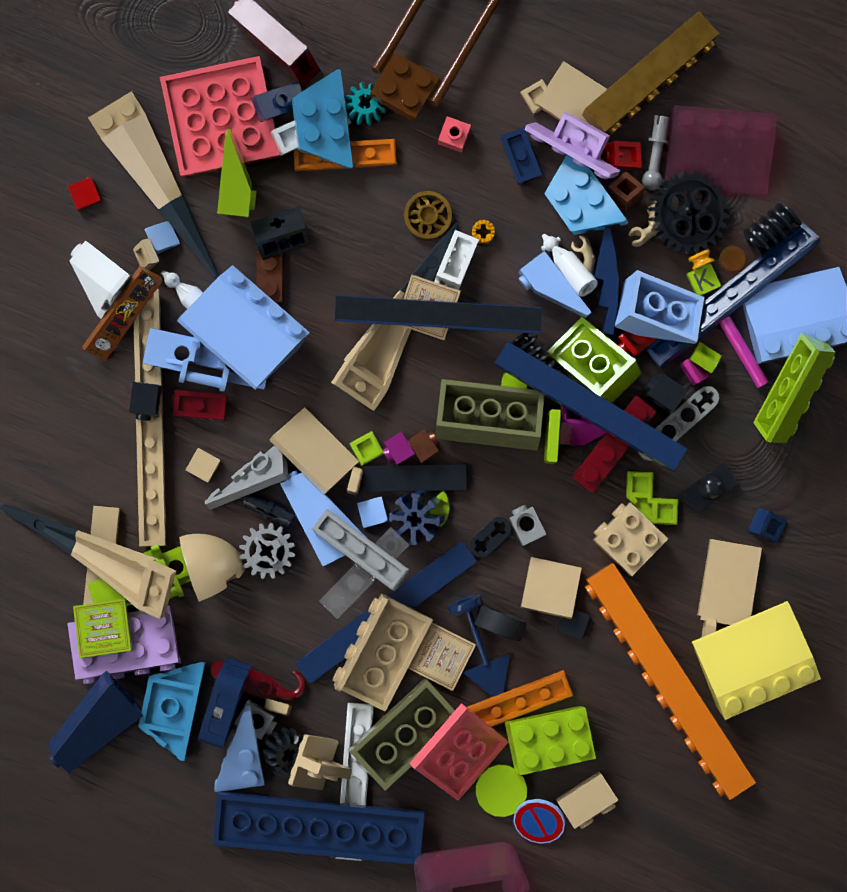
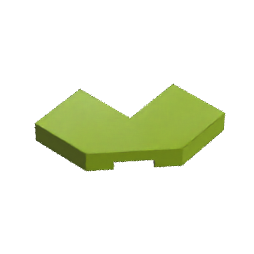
(640, 493)

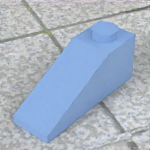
(548, 282)

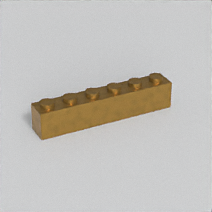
(651, 73)

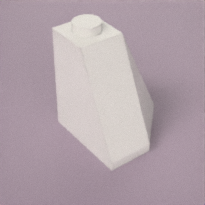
(98, 276)

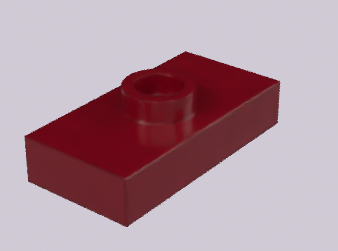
(200, 405)

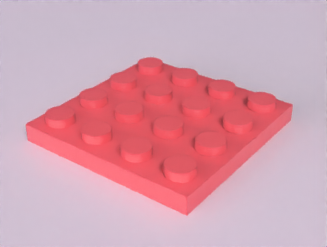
(209, 102)

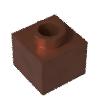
(626, 191)
(424, 445)

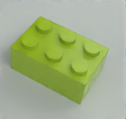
(550, 740)

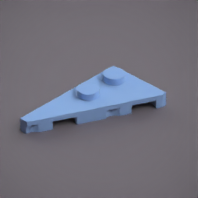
(242, 763)

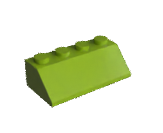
(794, 389)

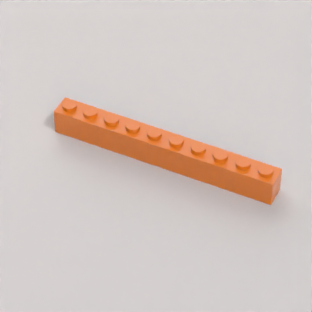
(670, 681)

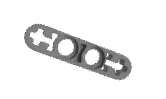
(675, 418)

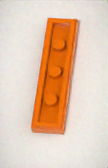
(364, 154)
(523, 699)

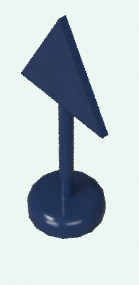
(490, 674)

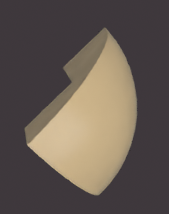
(210, 563)

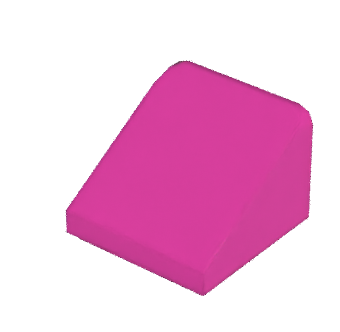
(693, 371)

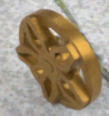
(428, 215)

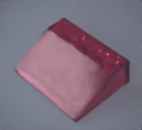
(724, 145)

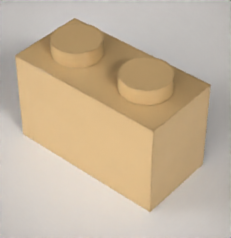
(587, 800)

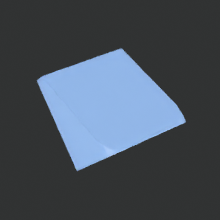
(162, 236)
(372, 512)

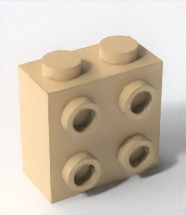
(629, 538)

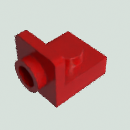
(623, 155)
(633, 344)

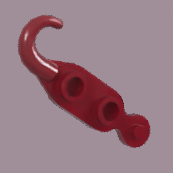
(265, 685)

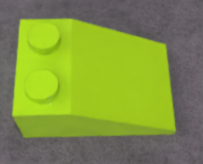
(235, 184)
(594, 361)

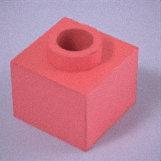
(454, 142)

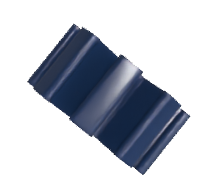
(422, 511)

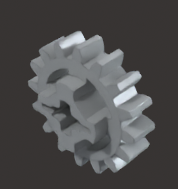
(257, 557)

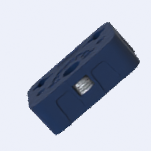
(224, 703)

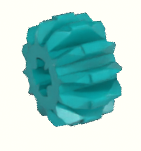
(354, 105)

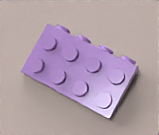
(152, 647)

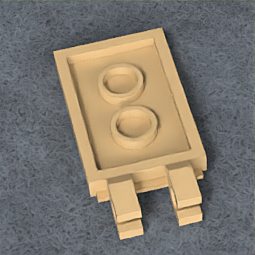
(728, 584)

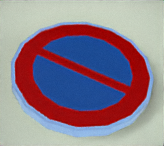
(539, 821)

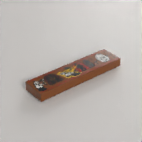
(122, 313)

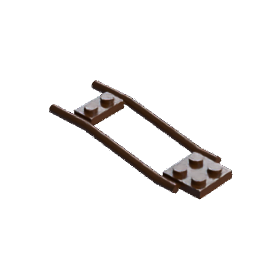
(408, 86)

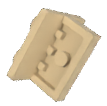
(316, 763)

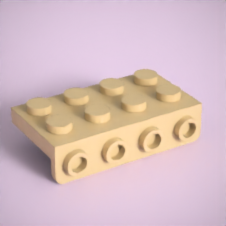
(382, 652)

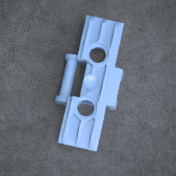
(161, 350)

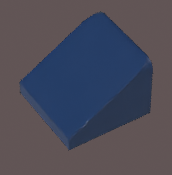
(767, 525)

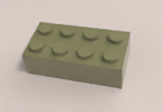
(489, 415)
(401, 734)

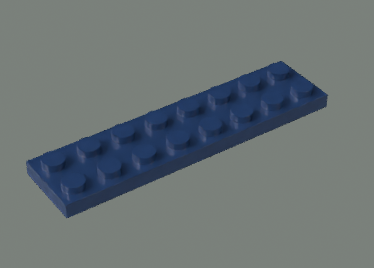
(318, 828)

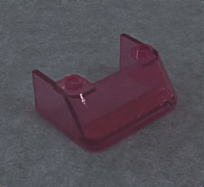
(470, 866)

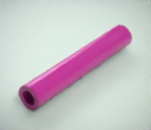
(743, 352)

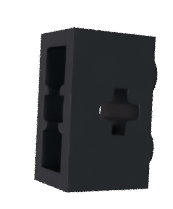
(280, 233)

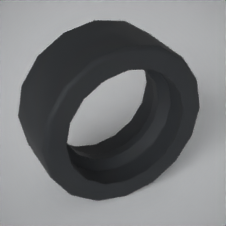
(500, 623)

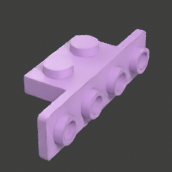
(577, 140)

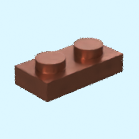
(270, 276)

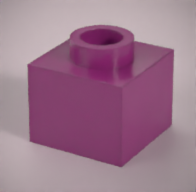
(398, 449)

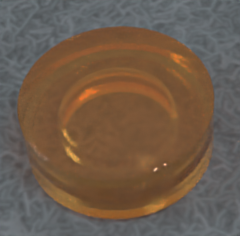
(732, 259)

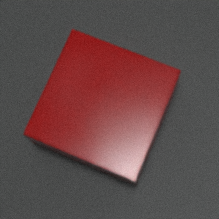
(84, 193)

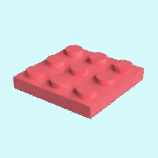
(459, 752)

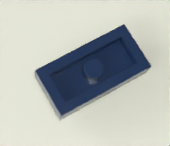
(275, 102)
(520, 156)

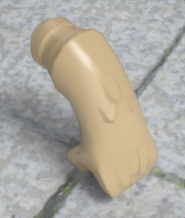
(644, 234)
(587, 252)

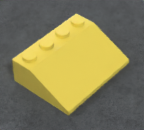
(756, 660)

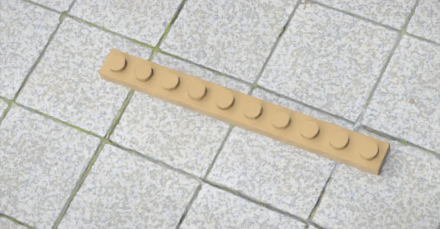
(150, 436)

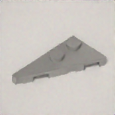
(253, 476)

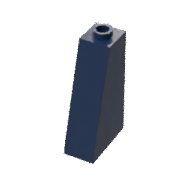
(94, 723)

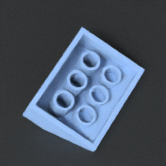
(796, 305)
(243, 327)

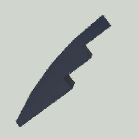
(607, 274)

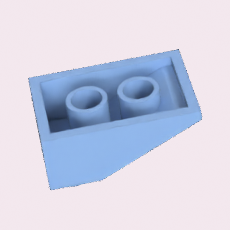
(658, 309)

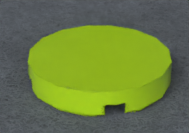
(501, 790)

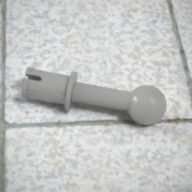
(652, 178)

